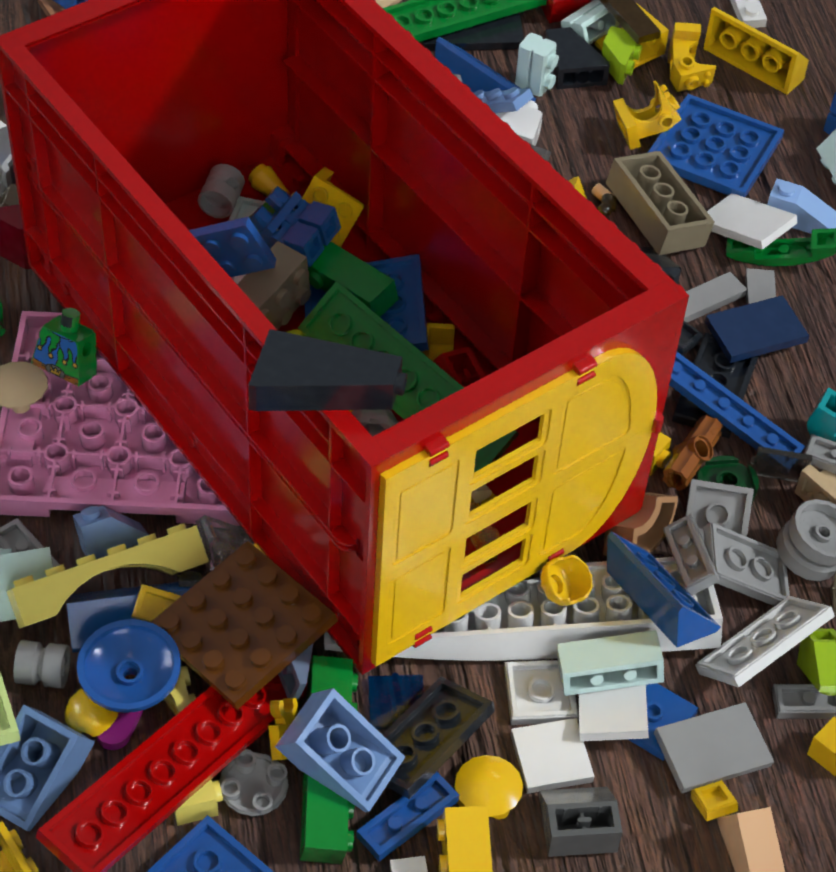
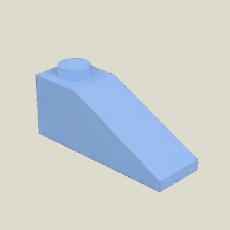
(810, 210)

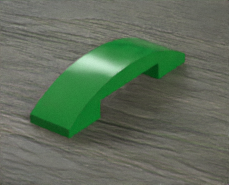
(786, 251)

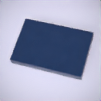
(756, 329)

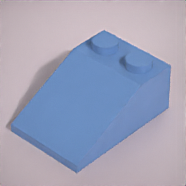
(340, 749)
(38, 766)

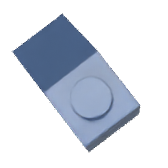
(105, 528)

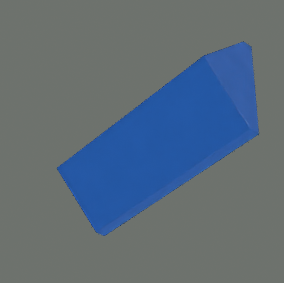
(472, 71)
(657, 592)
(96, 609)

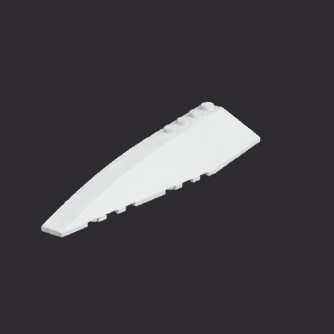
(529, 626)

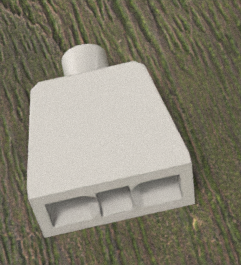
(525, 121)

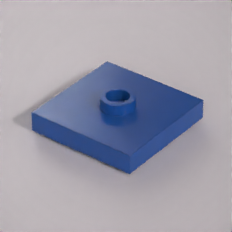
(662, 709)

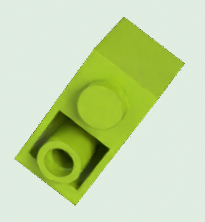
(620, 52)
(818, 660)

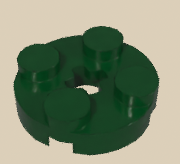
(729, 469)

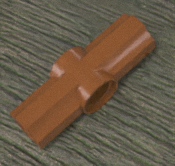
(692, 452)

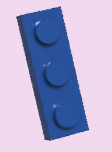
(407, 817)

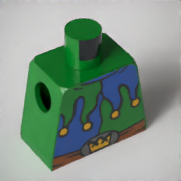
(67, 348)

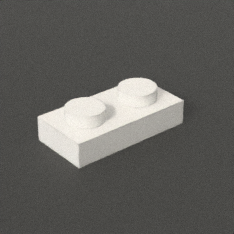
(750, 12)

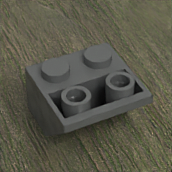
(580, 821)

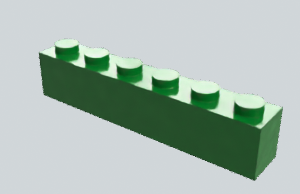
(357, 276)
(324, 812)

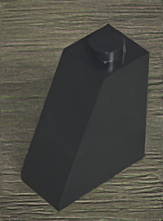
(578, 61)

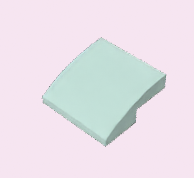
(17, 566)

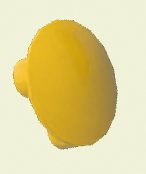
(489, 783)

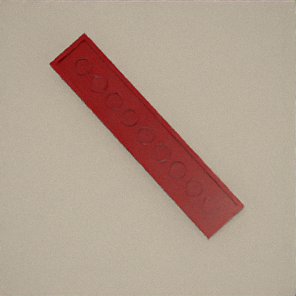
(156, 779)

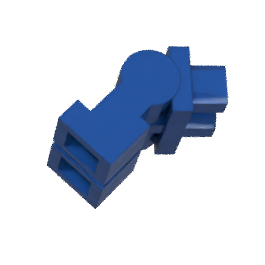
(296, 223)

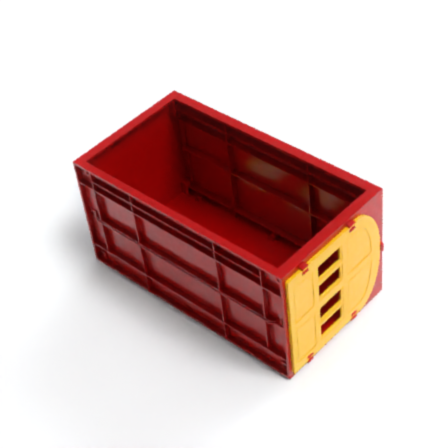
(573, 324)

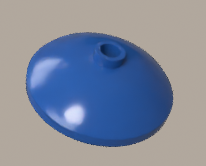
(126, 650)

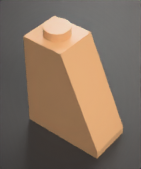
(752, 841)

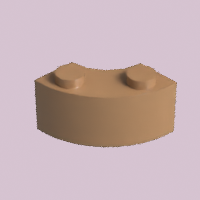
(647, 525)

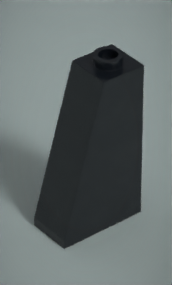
(323, 375)

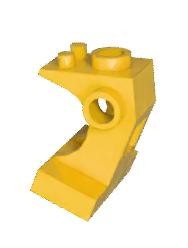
(682, 52)
(649, 120)

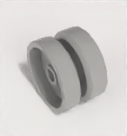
(809, 541)

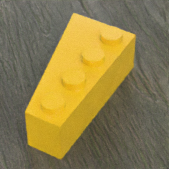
(465, 840)

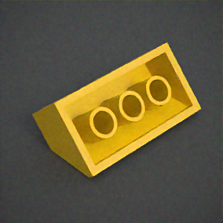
(754, 52)

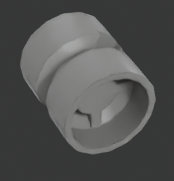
(221, 191)
(41, 664)

